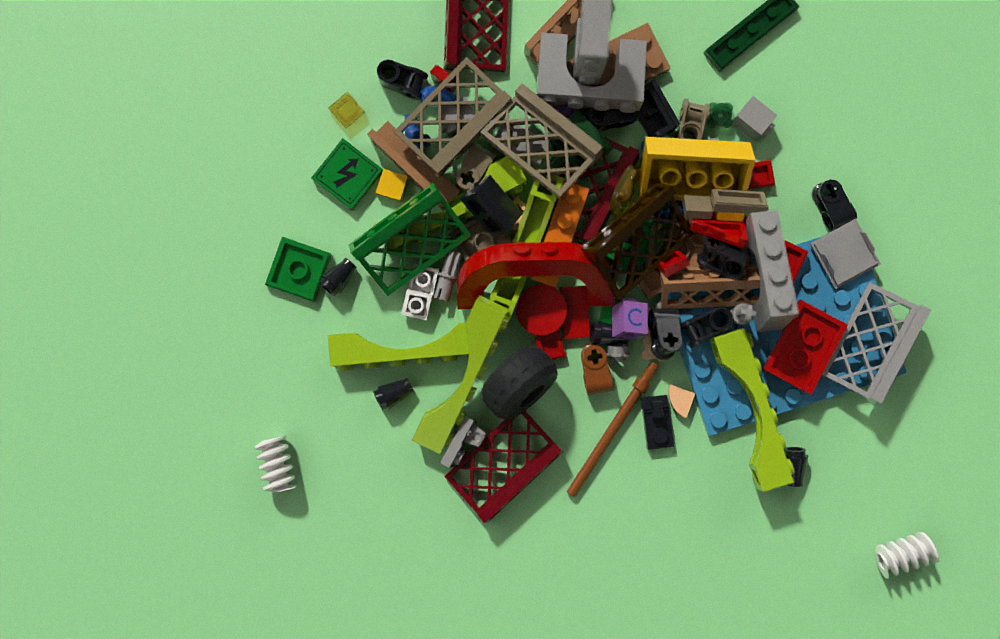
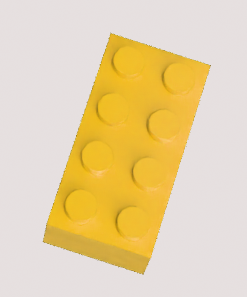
(696, 165)

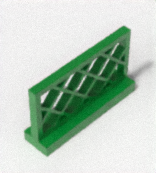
(393, 225)

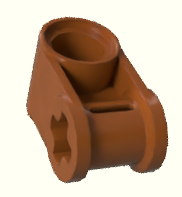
(596, 375)

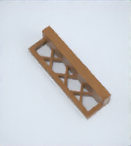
(561, 22)
(411, 163)
(695, 279)

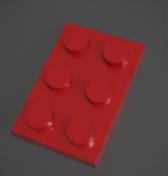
(805, 347)

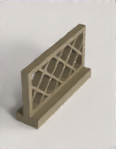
(560, 128)
(469, 133)

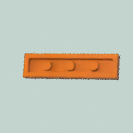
(564, 223)

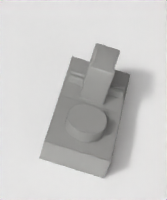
(467, 433)

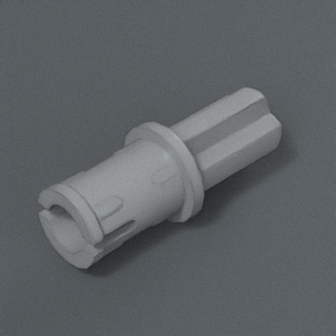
(448, 276)
(743, 314)

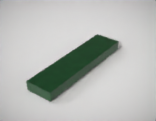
(749, 32)

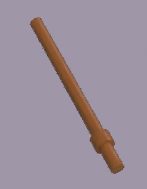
(640, 386)

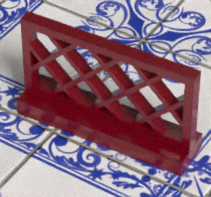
(454, 35)
(600, 212)
(514, 484)

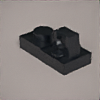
(657, 422)

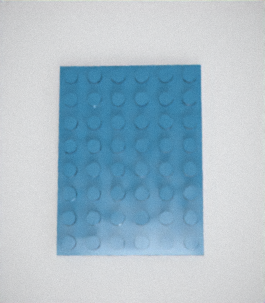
(720, 395)

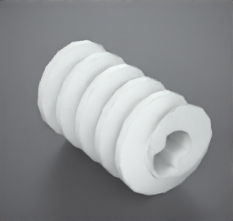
(275, 465)
(905, 552)

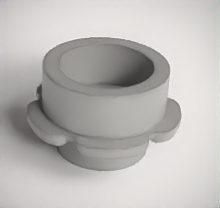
(618, 352)

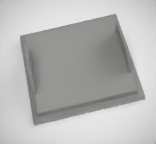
(845, 253)

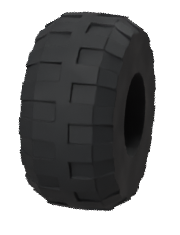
(519, 382)

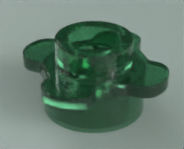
(726, 111)

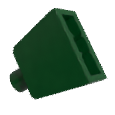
(585, 125)

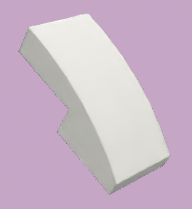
(420, 293)

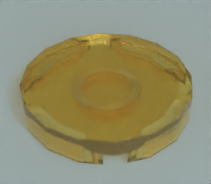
(624, 190)

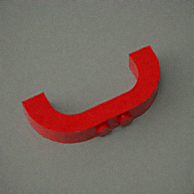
(530, 260)

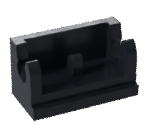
(656, 113)
(491, 206)

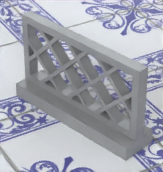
(896, 353)

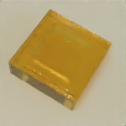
(346, 110)

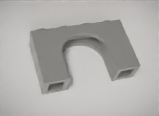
(591, 42)
(622, 92)
(777, 297)

